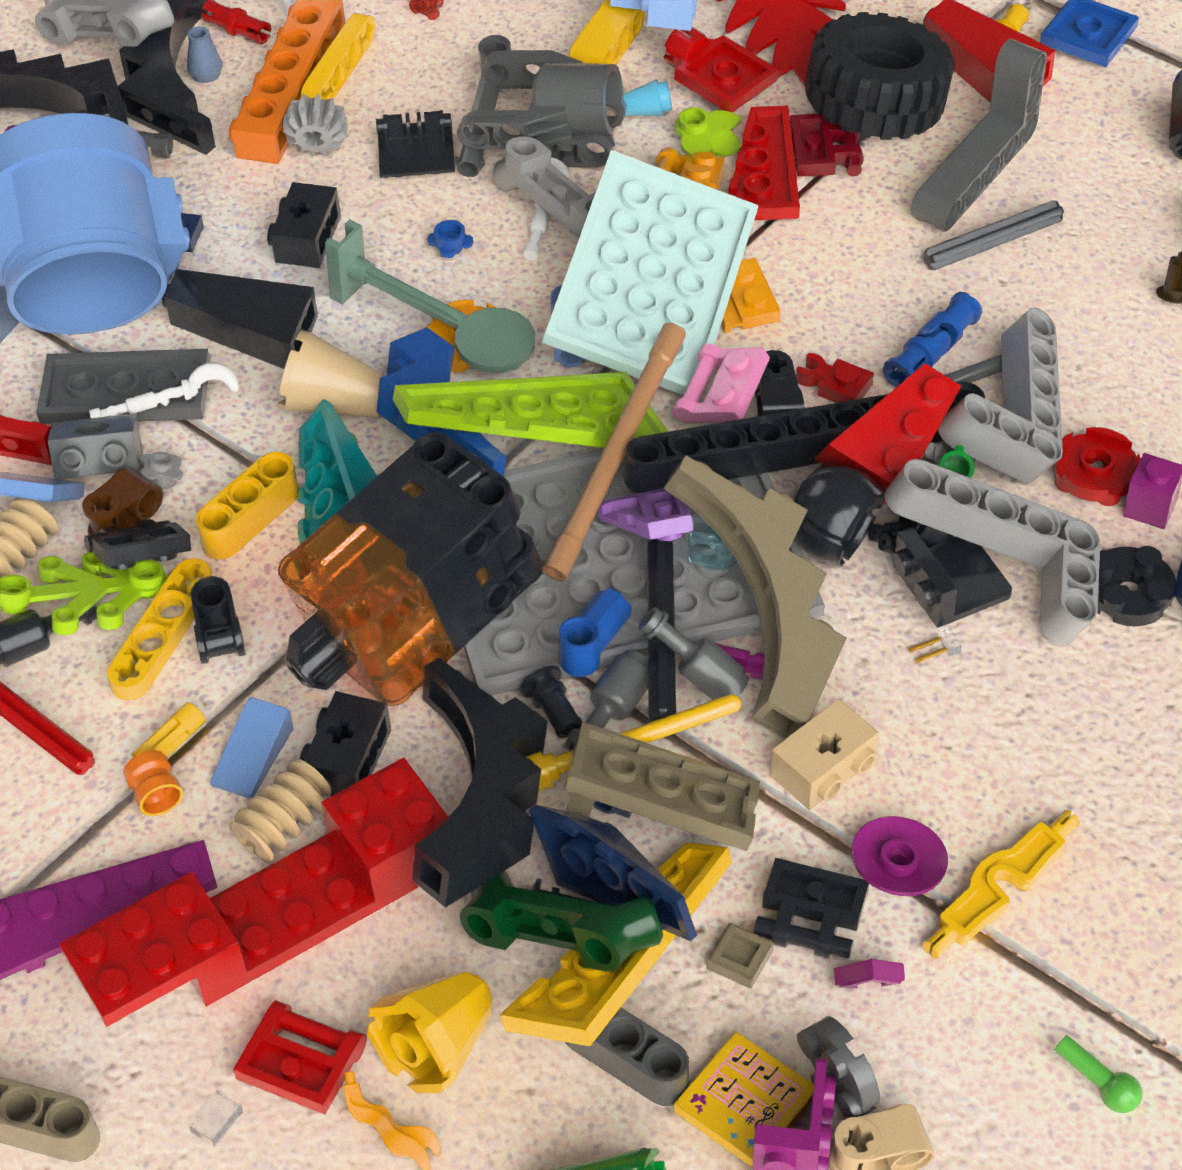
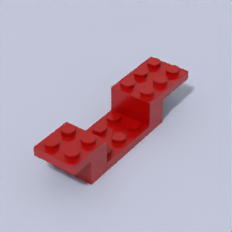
(267, 916)

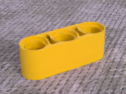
(607, 35)
(247, 505)

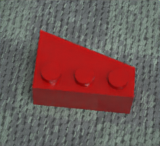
(895, 427)

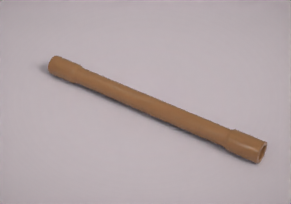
(570, 541)

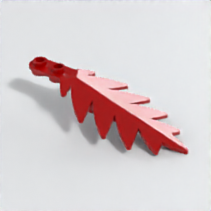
(787, 23)

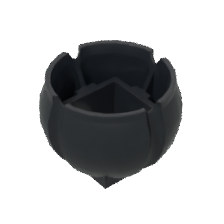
(838, 512)

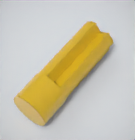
(173, 731)

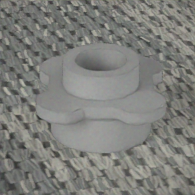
(161, 469)

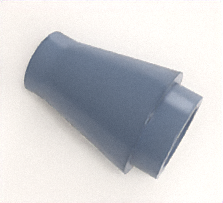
(203, 58)

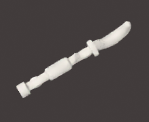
(540, 220)
(188, 388)

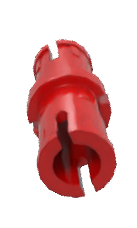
(236, 21)

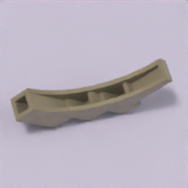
(784, 586)

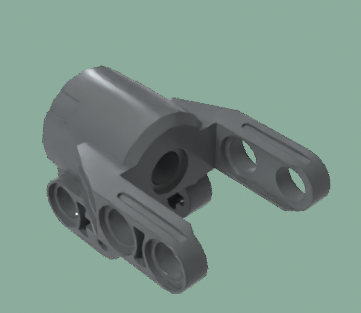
(564, 107)

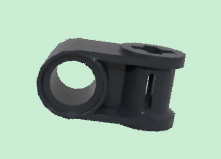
(778, 386)
(216, 620)

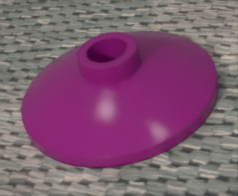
(899, 856)

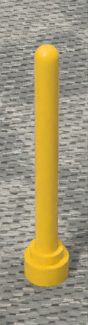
(652, 731)

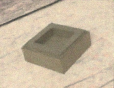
(740, 955)

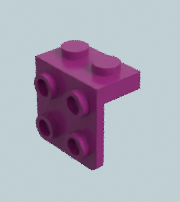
(797, 1148)

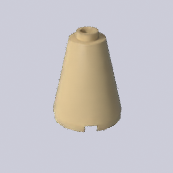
(329, 374)

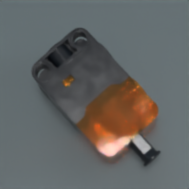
(407, 571)

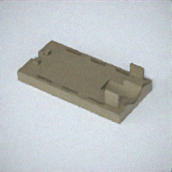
(661, 786)

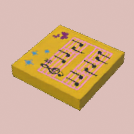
(743, 1090)

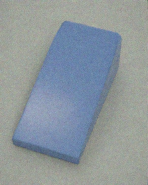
(252, 747)

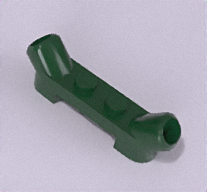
(598, 931)

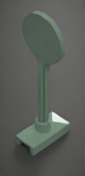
(484, 339)

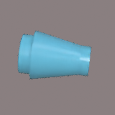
(648, 99)

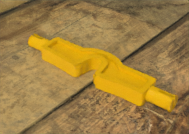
(984, 898)

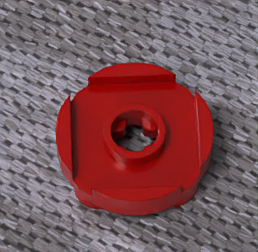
(1090, 483)

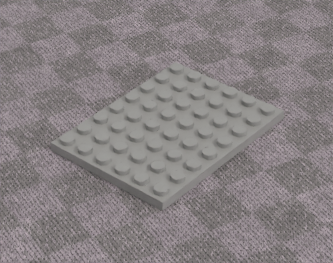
(527, 633)

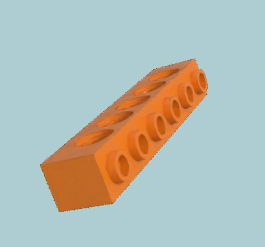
(297, 50)

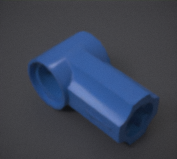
(591, 631)

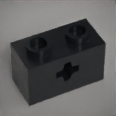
(304, 224)
(348, 740)

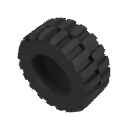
(879, 75)

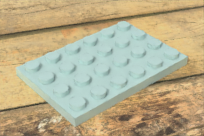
(648, 258)

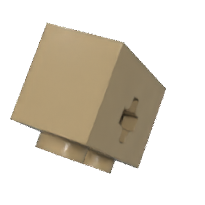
(824, 754)

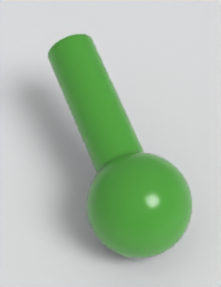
(1119, 1090)

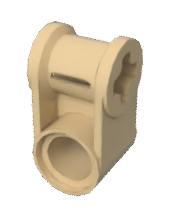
(882, 1141)

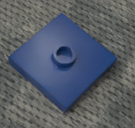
(1089, 30)

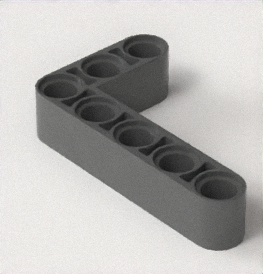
(991, 143)

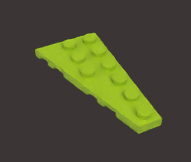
(538, 408)

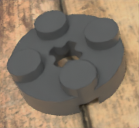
(855, 1082)

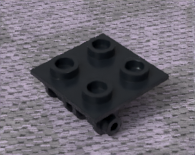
(417, 146)

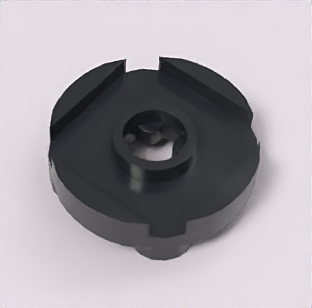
(1146, 569)

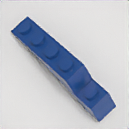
(422, 360)

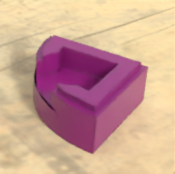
(870, 970)

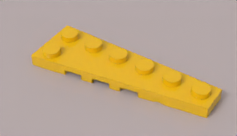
(583, 1000)

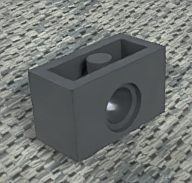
(95, 446)

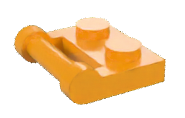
(701, 167)

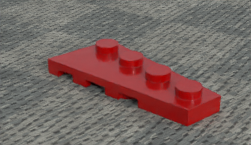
(767, 165)

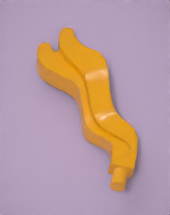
(400, 1140)

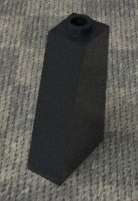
(242, 312)

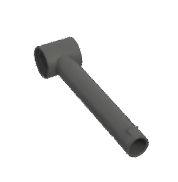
(486, 97)

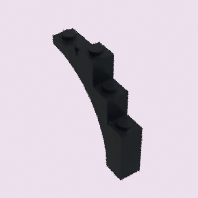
(491, 823)

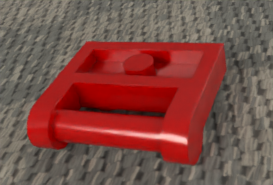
(294, 1069)

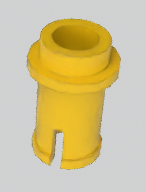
(1015, 17)

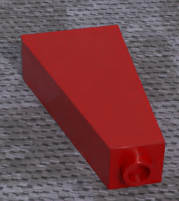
(977, 42)

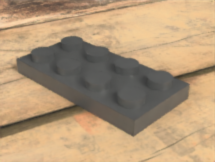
(104, 379)

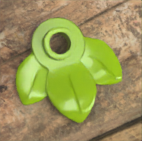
(708, 131)

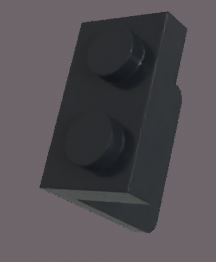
(949, 577)

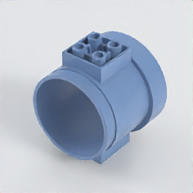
(84, 224)

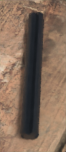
(661, 657)

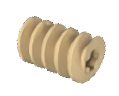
(20, 530)
(279, 809)

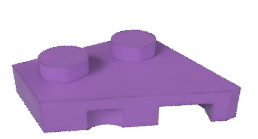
(648, 514)

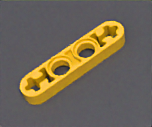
(341, 57)
(156, 626)

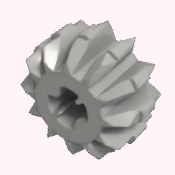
(315, 124)

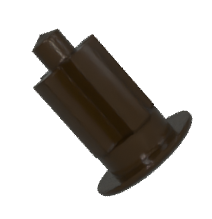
(1172, 289)

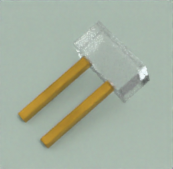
(949, 641)

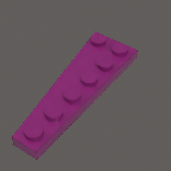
(44, 917)

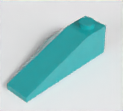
(332, 468)

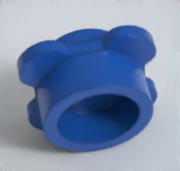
(450, 238)

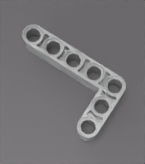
(1026, 432)
(1015, 527)

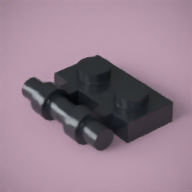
(145, 541)
(813, 895)

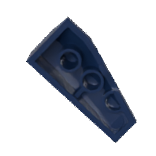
(606, 866)

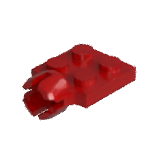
(718, 68)

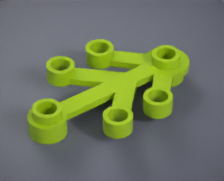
(86, 586)

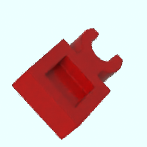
(835, 382)

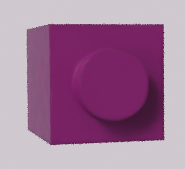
(1153, 491)

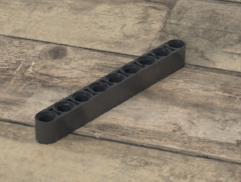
(752, 443)

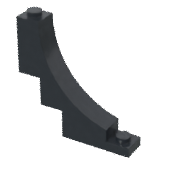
(52, 87)
(155, 91)

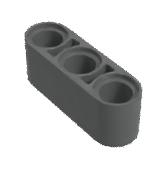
(640, 1064)

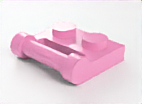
(732, 387)

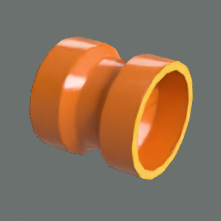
(154, 785)

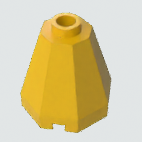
(430, 1028)

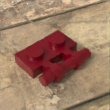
(815, 149)

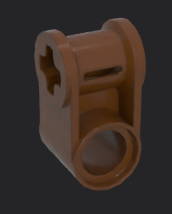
(122, 501)

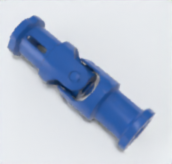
(934, 338)

